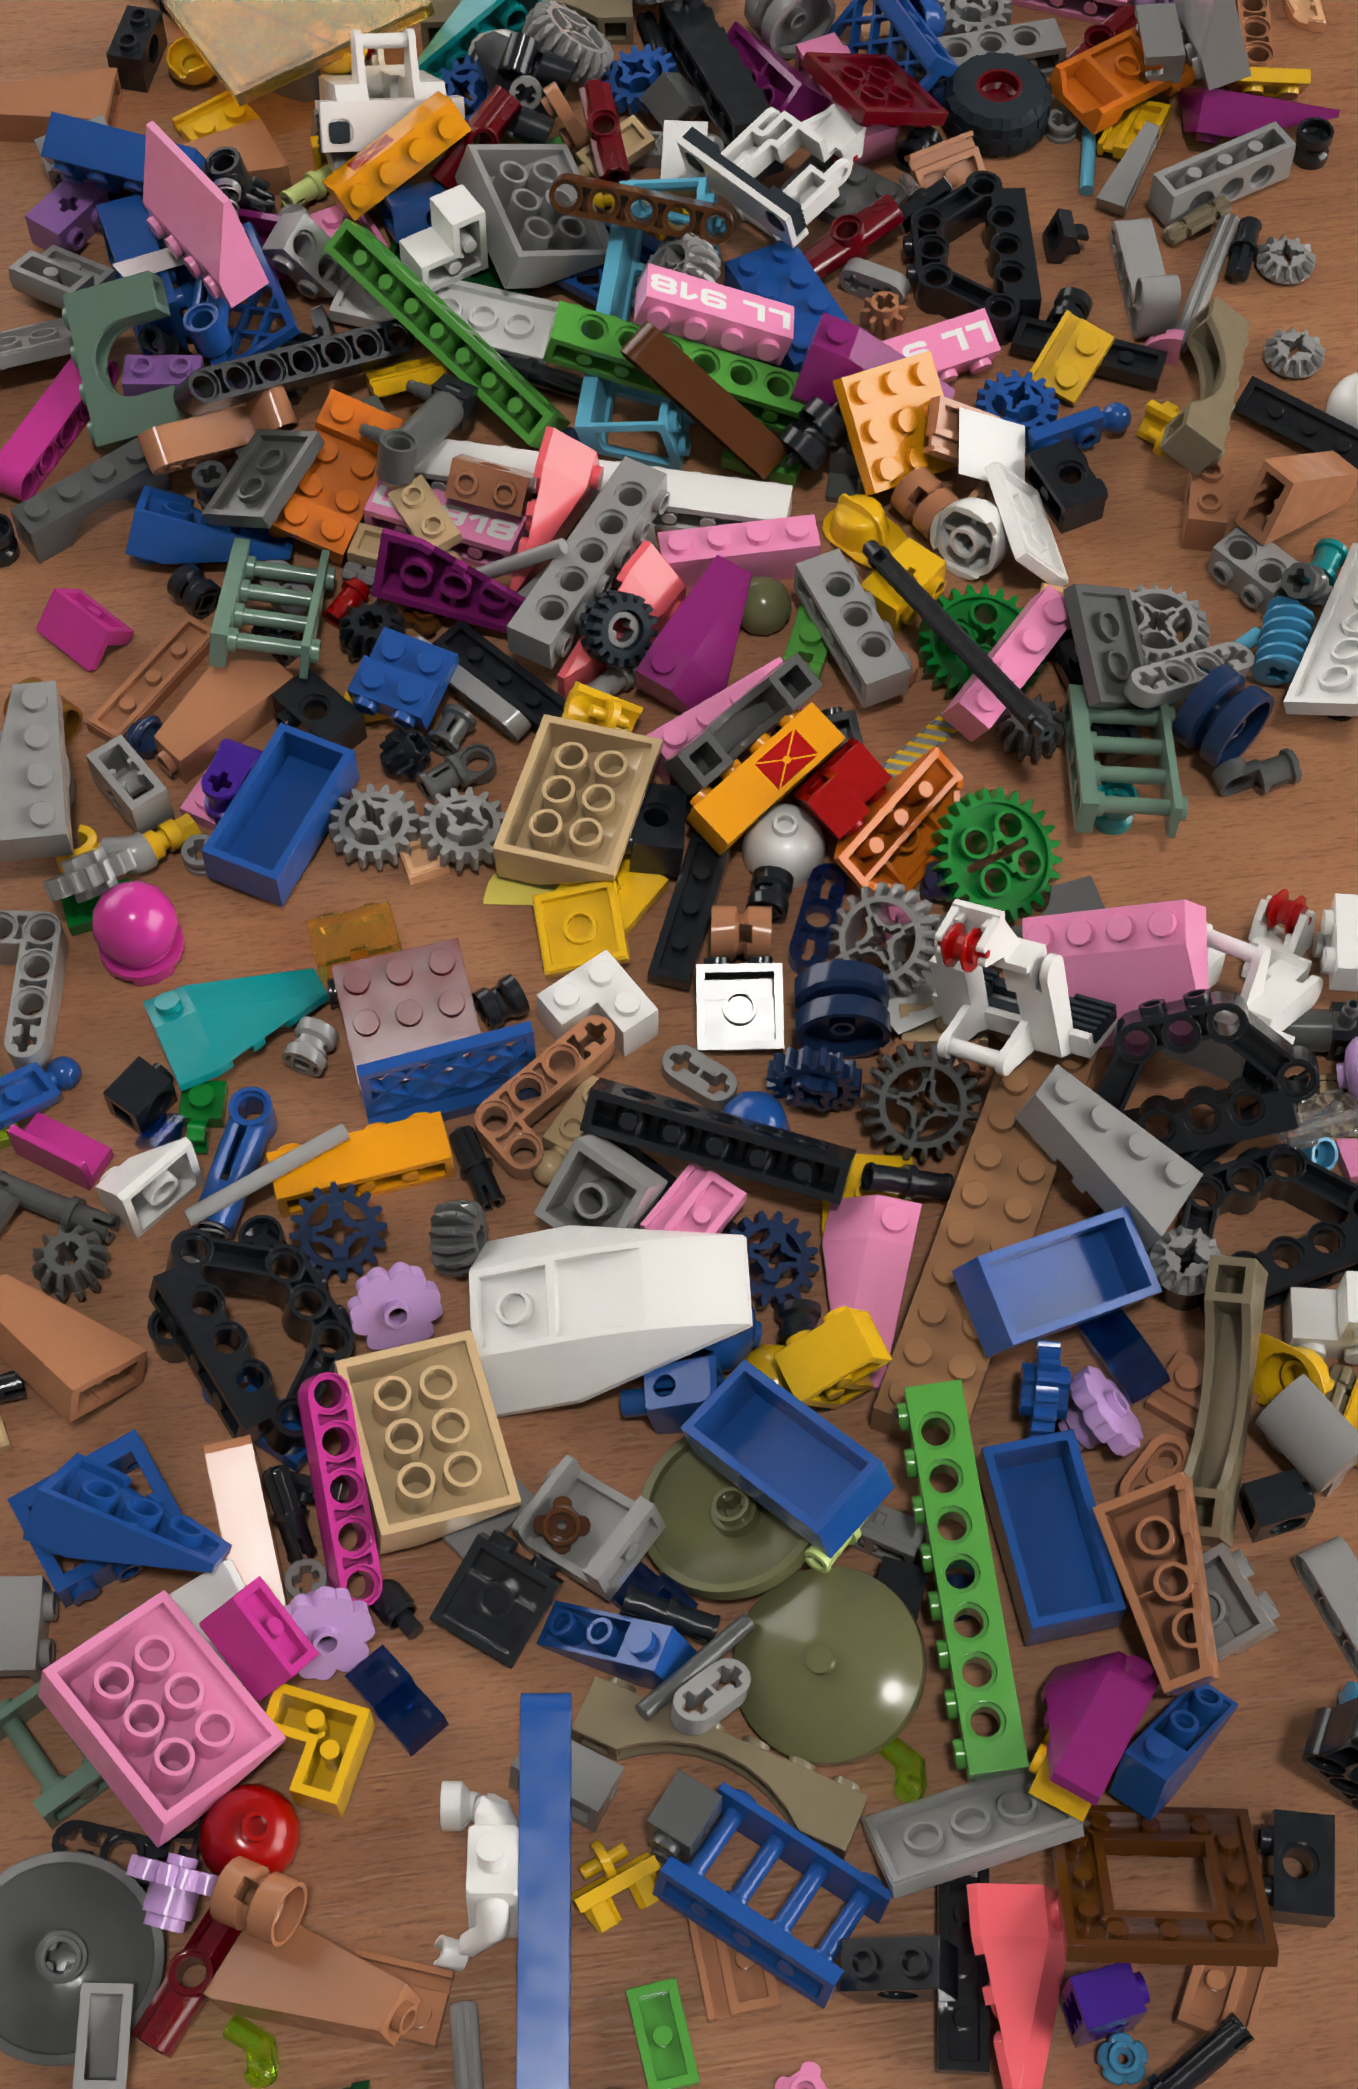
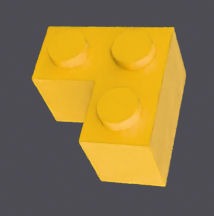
(834, 1359)
(331, 1742)

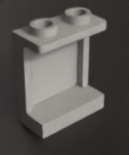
(618, 1530)
(25, 1616)

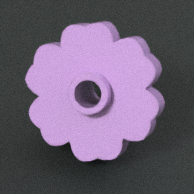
(394, 1306)
(1101, 1414)
(335, 1629)
(171, 1889)

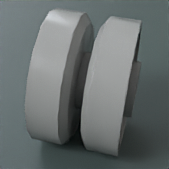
(789, 22)

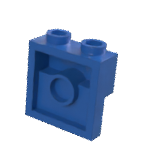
(403, 679)

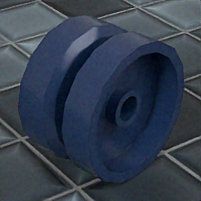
(1222, 716)
(842, 1008)

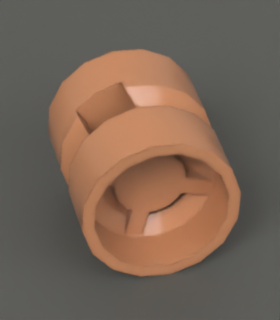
(921, 498)
(725, 931)
(258, 1901)

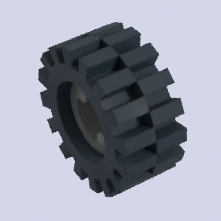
(599, 628)

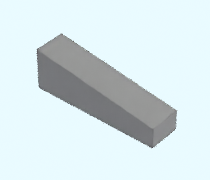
(1124, 180)

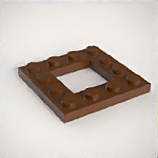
(1232, 1935)

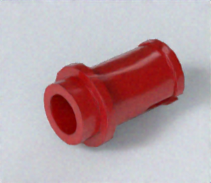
(350, 596)

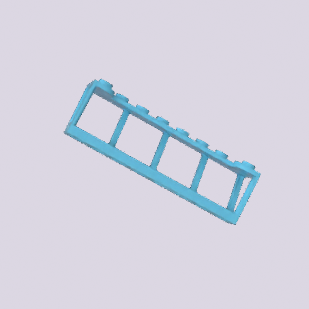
(615, 299)

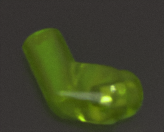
(909, 1770)
(259, 2048)

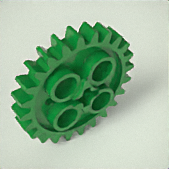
(964, 611)
(978, 820)

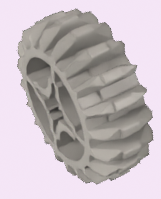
(570, 36)
(685, 255)
(1164, 614)
(894, 956)

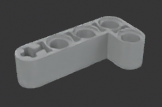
(1148, 293)
(30, 993)

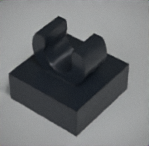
(1062, 236)

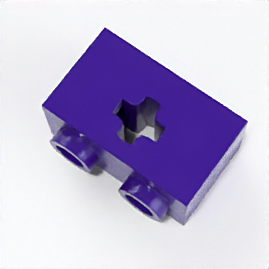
(1103, 2002)

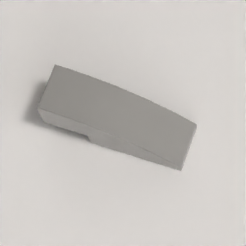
(103, 2036)

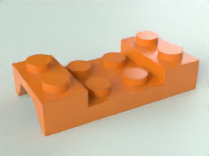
(1110, 80)
(340, 480)

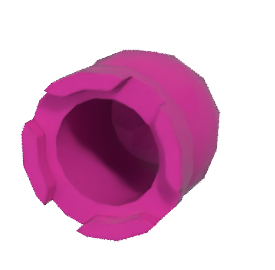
(137, 933)

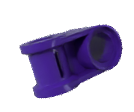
(226, 775)

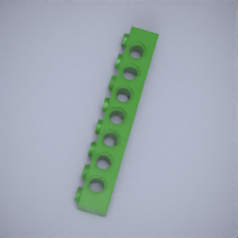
(444, 332)
(593, 343)
(945, 1407)

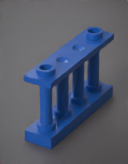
(765, 1940)

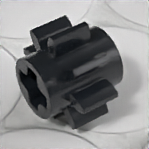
(258, 197)
(405, 752)

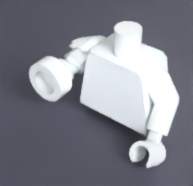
(489, 1872)

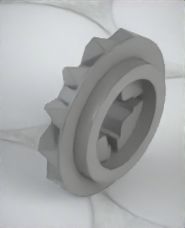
(1275, 267)
(1301, 365)
(1167, 1264)

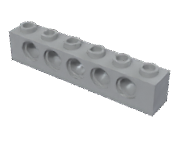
(596, 552)

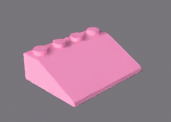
(198, 221)
(1129, 954)
(159, 1716)

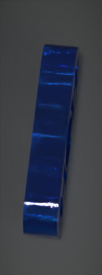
(813, 903)

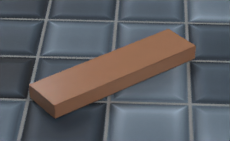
(153, 679)

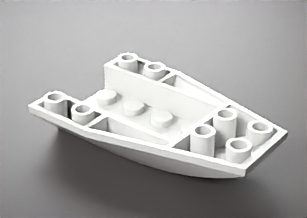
(598, 1307)

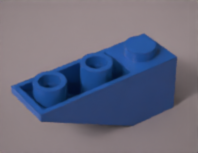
(615, 1643)
(1170, 1749)

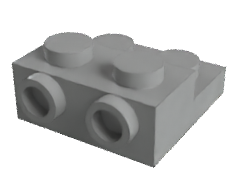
(1237, 1612)

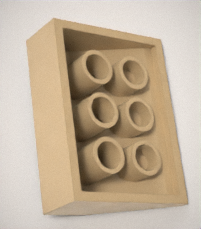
(575, 803)
(428, 1440)

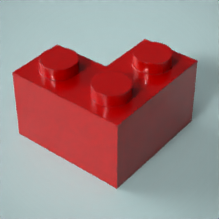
(841, 787)

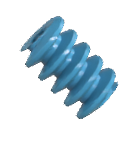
(1282, 641)

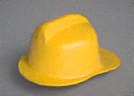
(857, 521)
(1282, 1364)

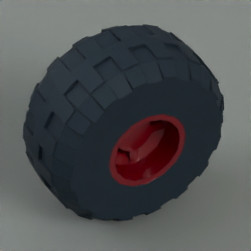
(999, 100)

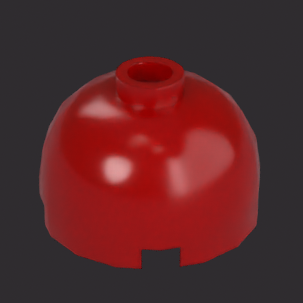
(250, 1824)

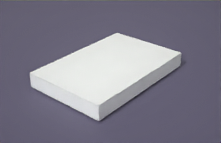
(1026, 524)

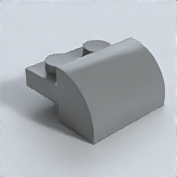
(56, 273)
(1310, 1435)

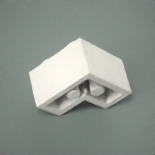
(452, 245)
(1338, 943)
(602, 990)
(1324, 1319)

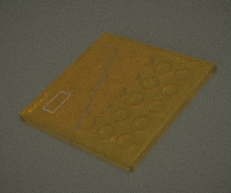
(275, 42)

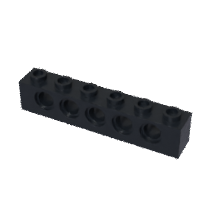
(718, 1140)

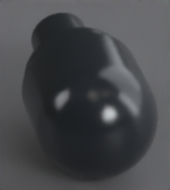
(397, 1609)

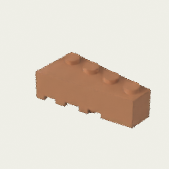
(1162, 1571)

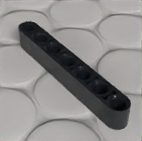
(280, 370)

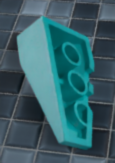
(465, 24)
(216, 1021)

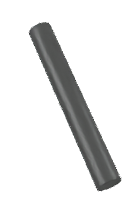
(702, 1659)

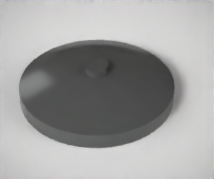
(64, 1925)

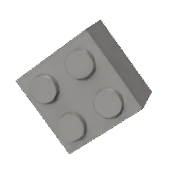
(600, 1187)

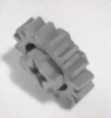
(975, 14)
(368, 824)
(463, 825)
(89, 874)

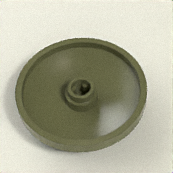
(716, 1534)
(832, 1666)

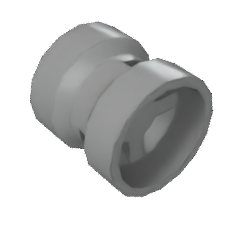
(309, 1048)

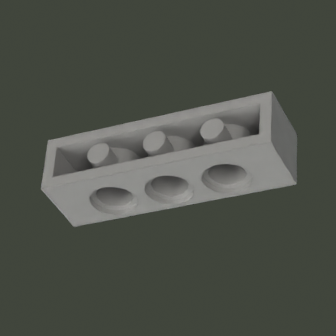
(1034, 40)
(1227, 170)
(852, 628)

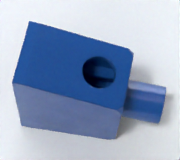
(408, 208)
(673, 1393)

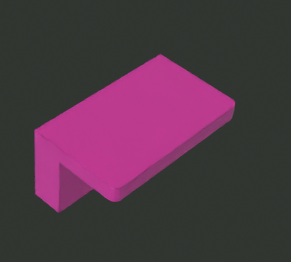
(81, 626)
(61, 1150)
(258, 1639)

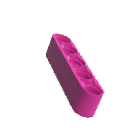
(46, 434)
(348, 1465)

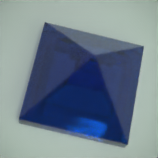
(161, 1132)

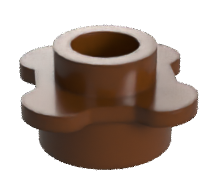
(423, 623)
(562, 1538)

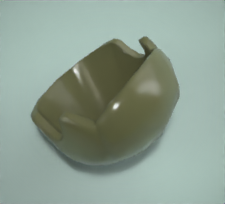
(766, 606)

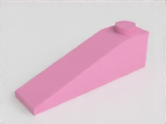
(869, 1259)

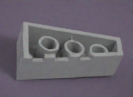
(34, 776)
(1108, 1153)

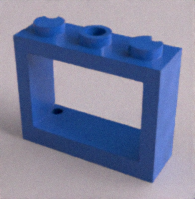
(88, 1578)

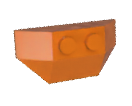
(899, 827)

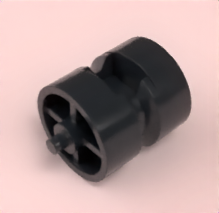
(813, 434)

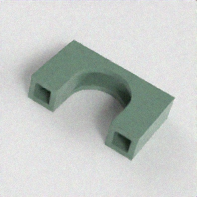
(95, 321)

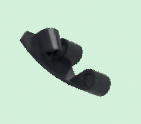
(518, 55)

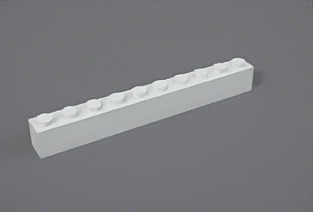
(694, 496)

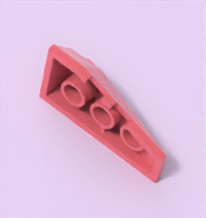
(564, 487)
(643, 575)
(1026, 1965)

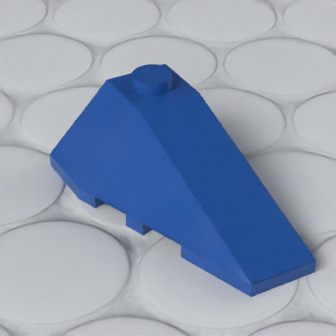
(175, 532)
(96, 1516)

